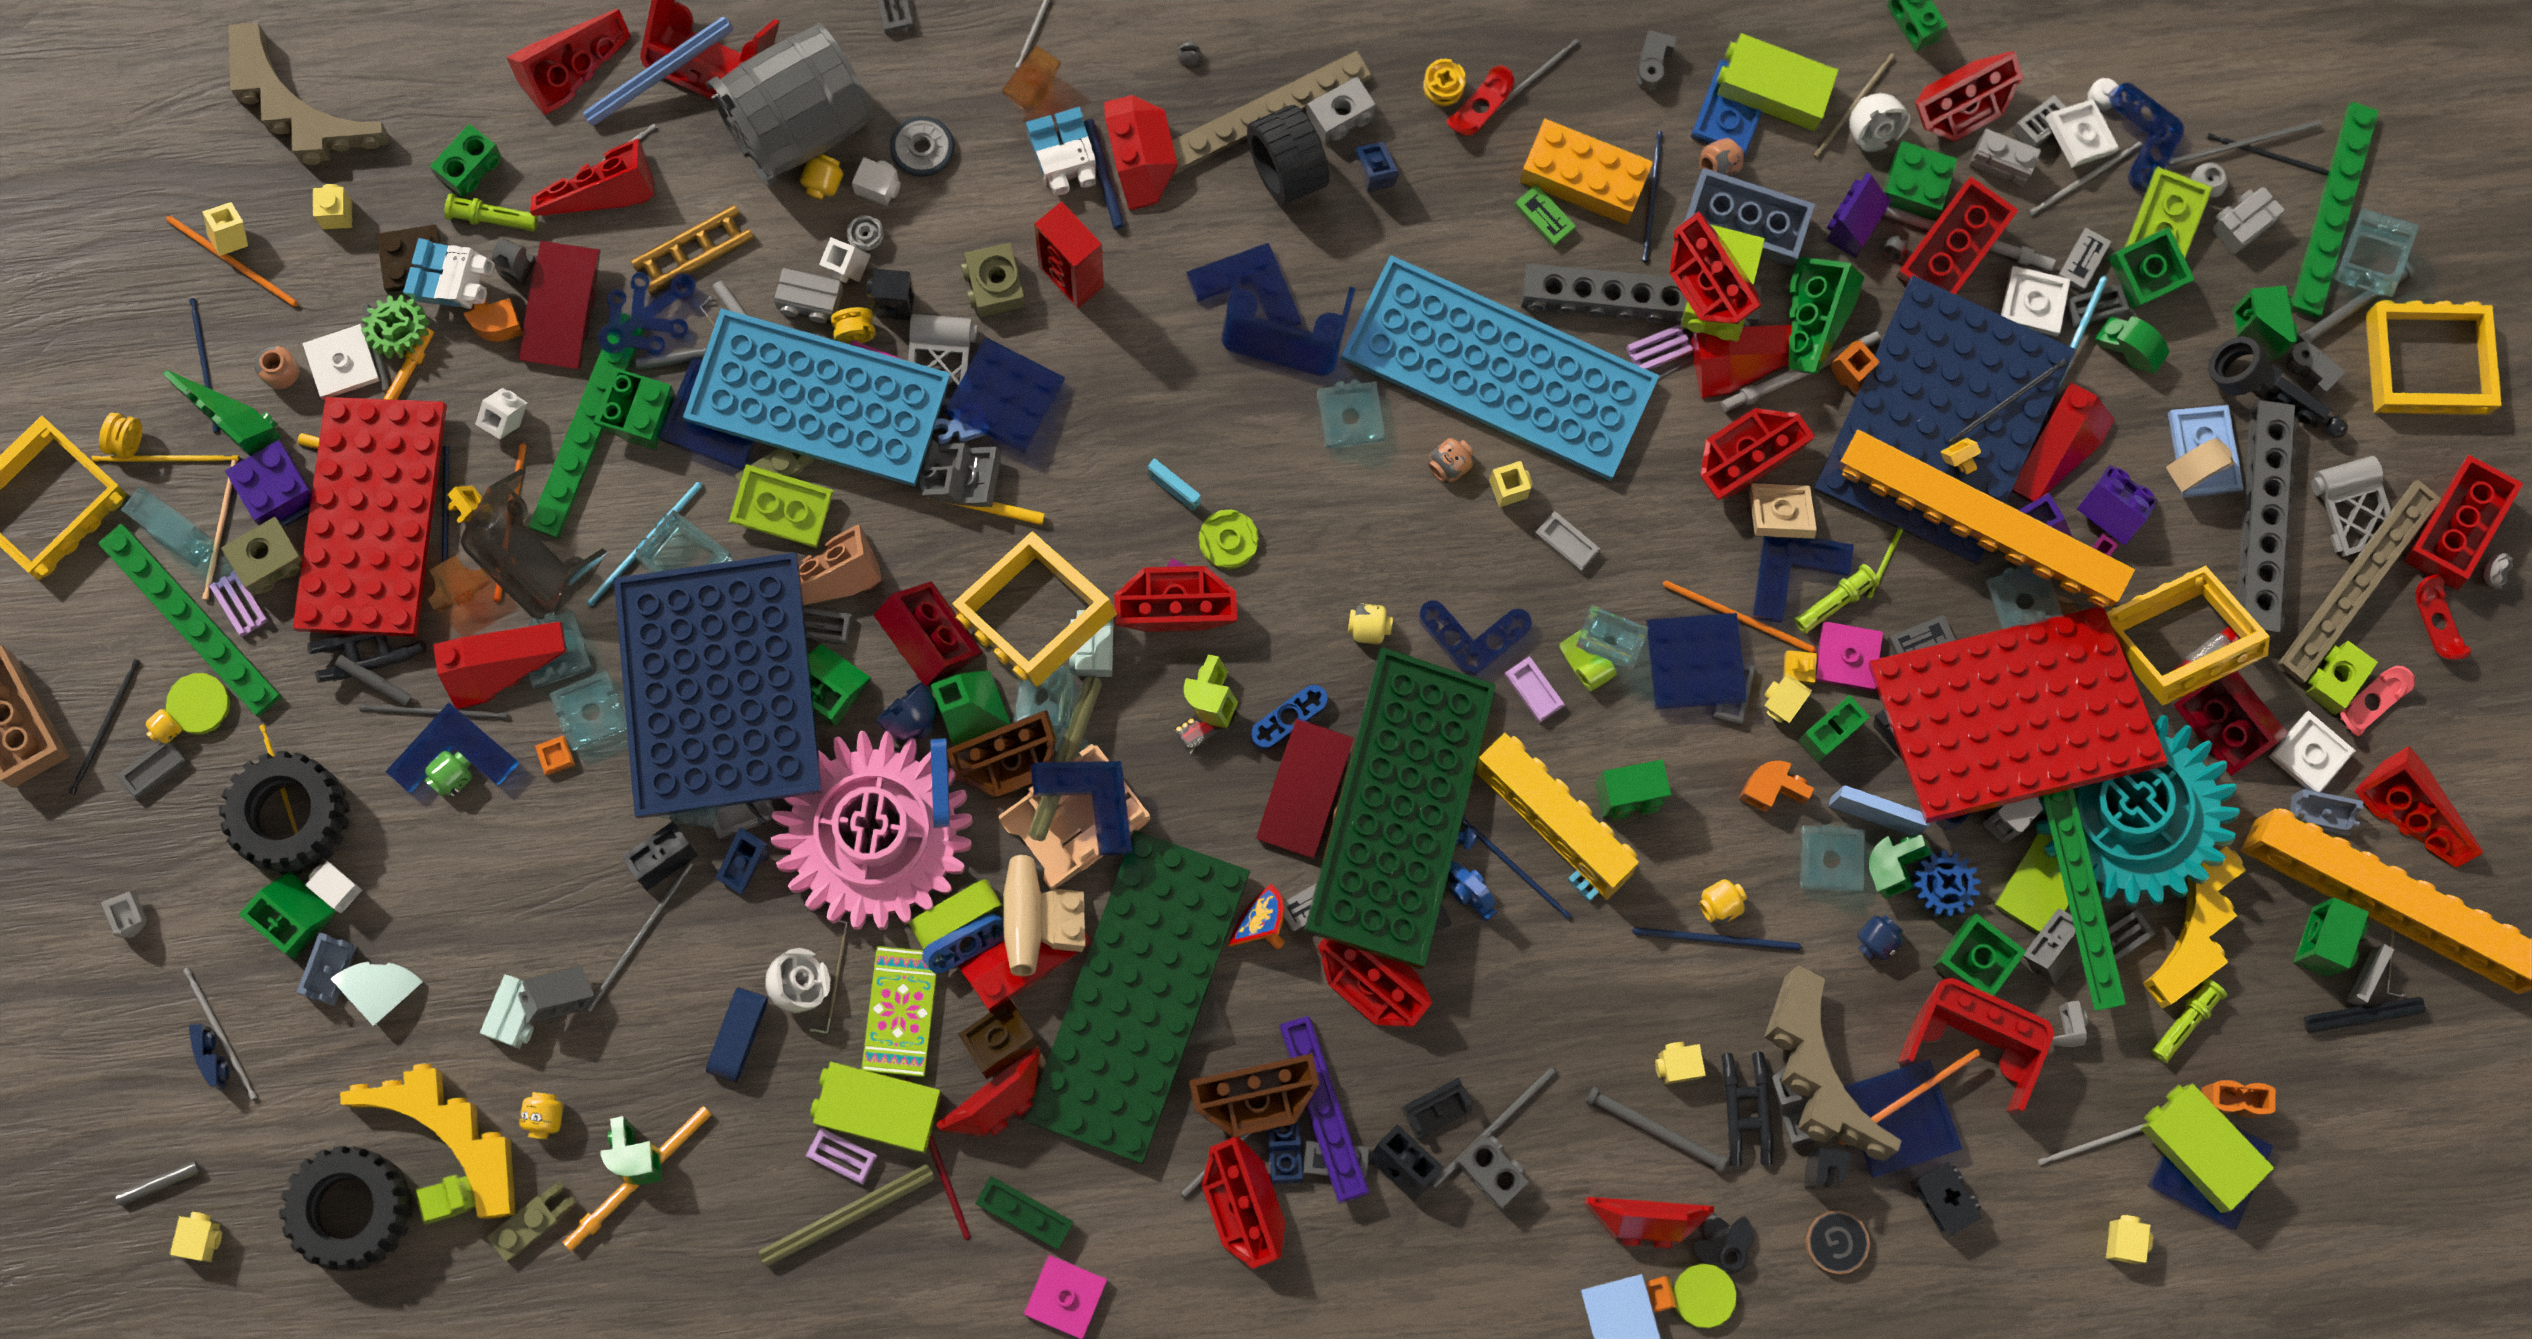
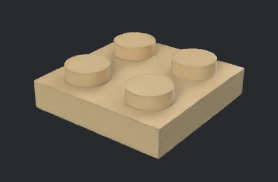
(1782, 510)

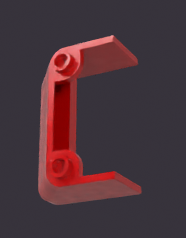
(671, 26)
(2017, 1032)

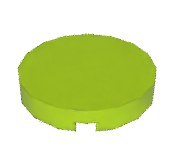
(1228, 539)
(198, 703)
(1704, 1296)

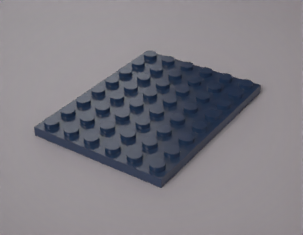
(1935, 376)
(717, 685)

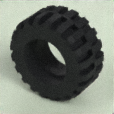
(253, 789)
(306, 1195)

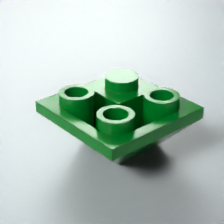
(970, 705)

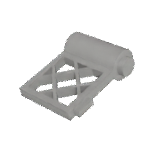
(942, 335)
(2345, 483)

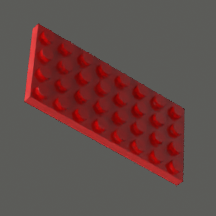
(370, 517)

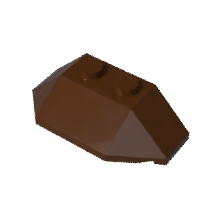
(1004, 757)
(1256, 1096)

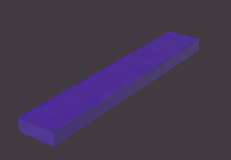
(1326, 1115)

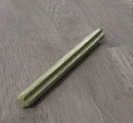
(1066, 753)
(846, 1215)

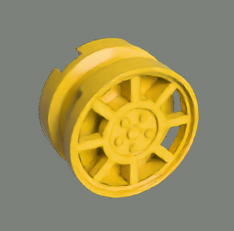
(1443, 82)
(853, 325)
(119, 434)

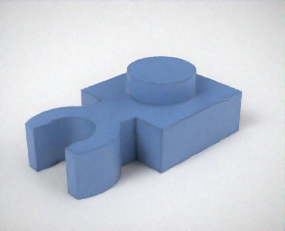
(957, 428)

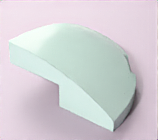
(376, 987)

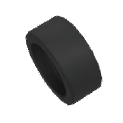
(2228, 353)

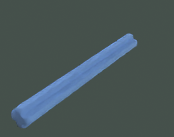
(658, 70)

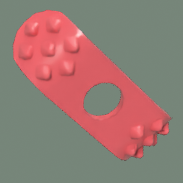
(2388, 688)

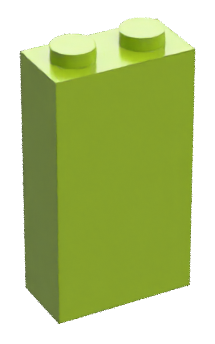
(1776, 81)
(1747, 252)
(876, 1107)
(2206, 1147)

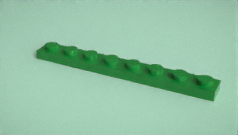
(2334, 210)
(578, 444)
(190, 620)
(2084, 900)

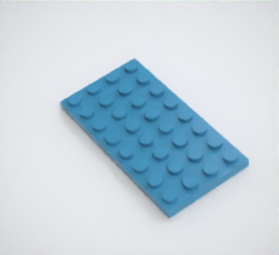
(817, 397)

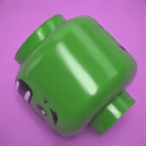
(448, 773)

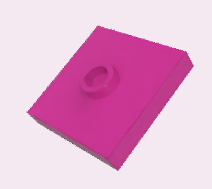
(1846, 655)
(1065, 1297)

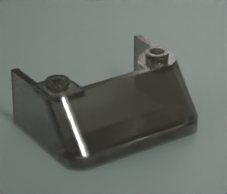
(517, 557)

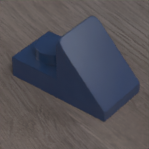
(1377, 166)
(742, 861)

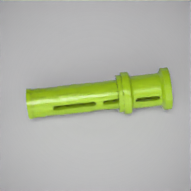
(477, 212)
(1847, 591)
(2196, 1009)

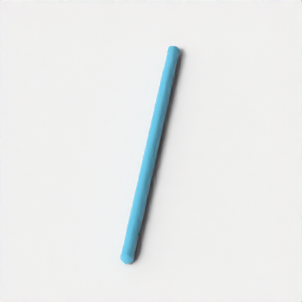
(2084, 322)
(631, 558)

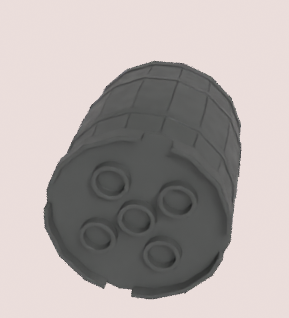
(792, 102)

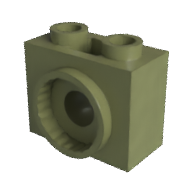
(986, 295)
(261, 574)

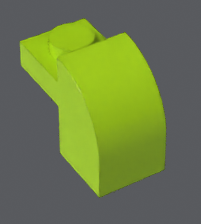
(1208, 696)
(445, 1199)

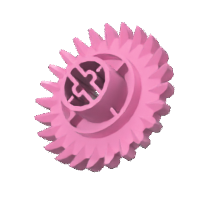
(883, 879)

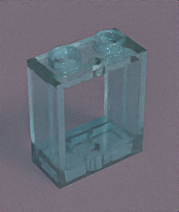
(2375, 226)
(169, 527)
(664, 531)

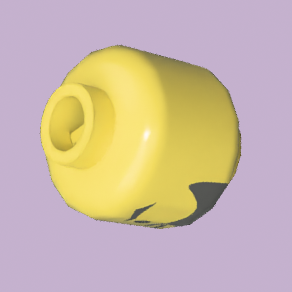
(1369, 623)

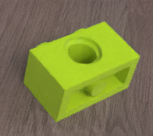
(2353, 666)

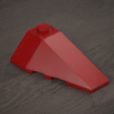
(1729, 365)
(486, 663)

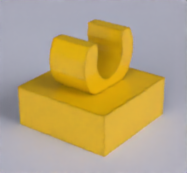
(1962, 455)
(466, 500)
(1800, 666)

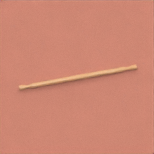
(218, 537)

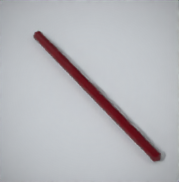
(947, 1184)

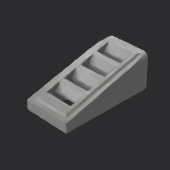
(2024, 131)

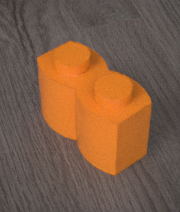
(2242, 1100)

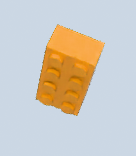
(1586, 171)

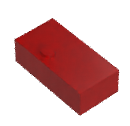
(1959, 238)
(1069, 254)
(2463, 522)

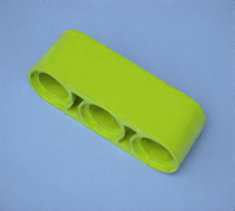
(955, 912)

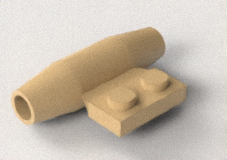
(1037, 917)

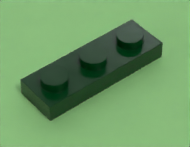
(1024, 1212)

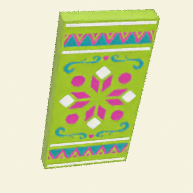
(899, 1013)

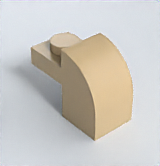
(2200, 464)

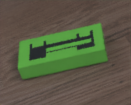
(1544, 215)

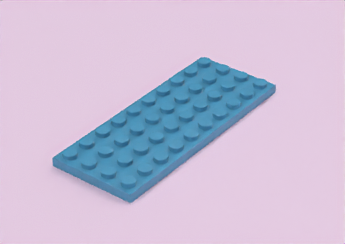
(1500, 367)

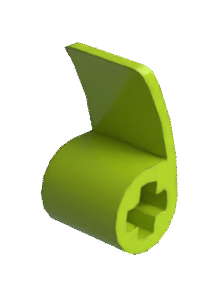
(1589, 668)

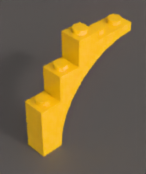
(2194, 953)
(484, 1160)

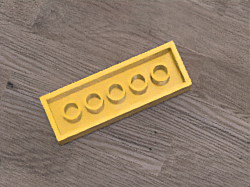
(1556, 815)

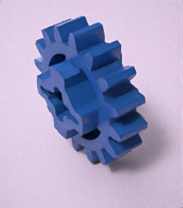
(1955, 890)

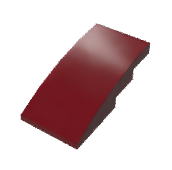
(560, 304)
(1304, 788)

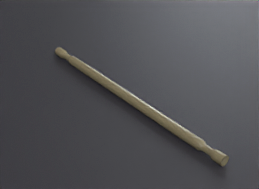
(1844, 118)

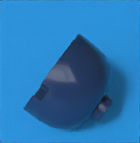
(910, 714)

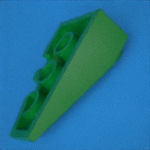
(1821, 304)
(237, 420)

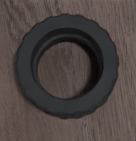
(1288, 154)

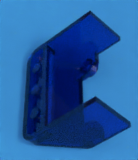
(1278, 343)

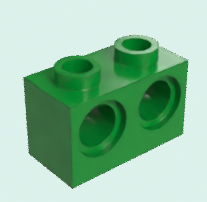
(1918, 21)
(459, 157)
(1834, 728)

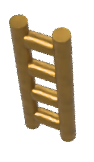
(697, 232)

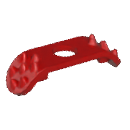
(1494, 91)
(2430, 601)

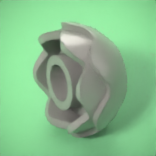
(2216, 173)
(865, 224)
(2497, 570)

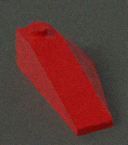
(561, 63)
(612, 183)
(2066, 439)
(2414, 801)
(991, 974)

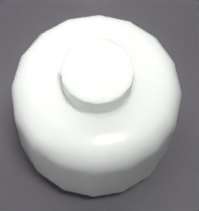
(2100, 93)

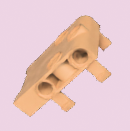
(1072, 834)

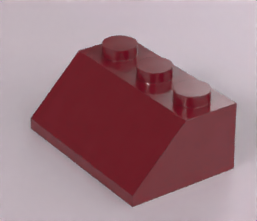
(927, 633)
(2232, 720)

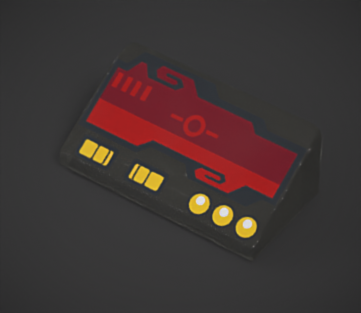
(1196, 733)

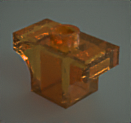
(1032, 79)
(455, 584)

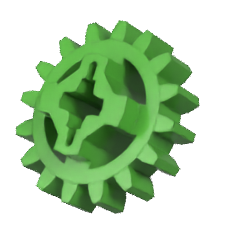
(395, 326)

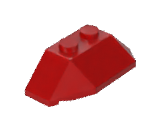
(1970, 96)
(1140, 149)
(1710, 274)
(1751, 449)
(1175, 600)
(1375, 985)
(997, 1101)
(1243, 1203)
(1647, 1220)

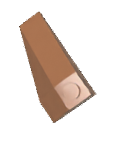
(841, 569)

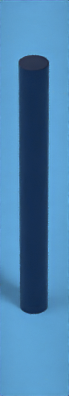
(1104, 175)

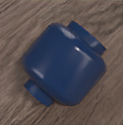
(1880, 937)

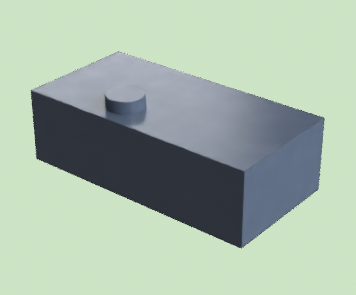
(1753, 211)

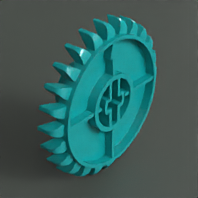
(2155, 846)

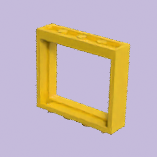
(2431, 403)
(17, 457)
(1064, 644)
(2207, 669)

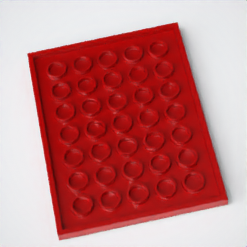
(2016, 714)

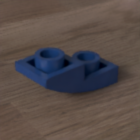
(211, 1065)
(1285, 1154)

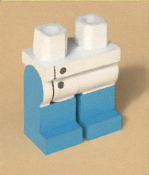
(1064, 161)
(447, 275)

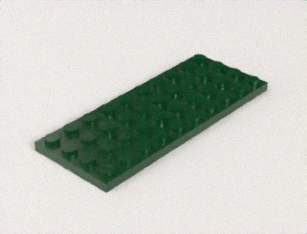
(1400, 809)
(1138, 997)

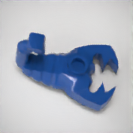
(1470, 886)

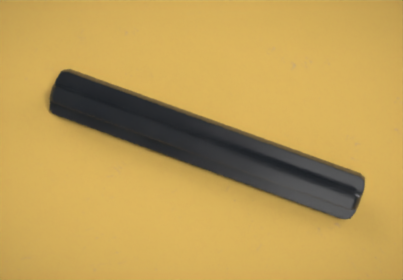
(2364, 1014)

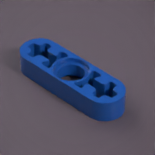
(1266, 723)
(940, 784)
(954, 938)

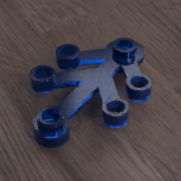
(643, 317)

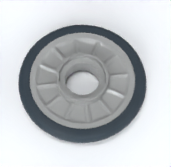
(919, 129)

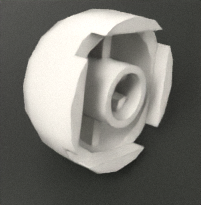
(1878, 121)
(797, 981)

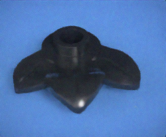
(1723, 1238)

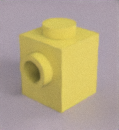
(332, 207)
(225, 229)
(1510, 483)
(1786, 698)
(1680, 1063)
(196, 1237)
(2129, 1240)

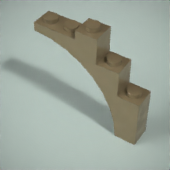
(281, 112)
(1809, 1072)

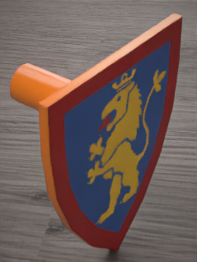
(1261, 919)

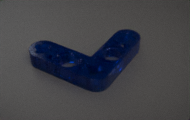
(2155, 128)
(1478, 646)

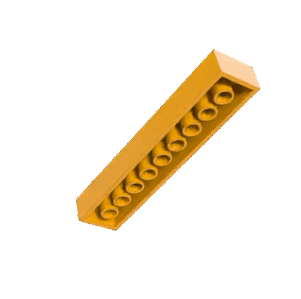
(1986, 519)
(2392, 898)

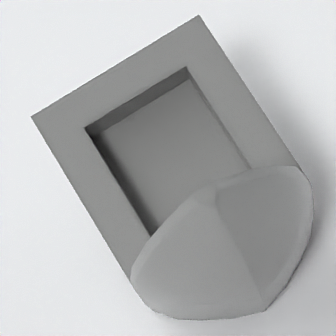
(125, 914)
(2074, 1022)

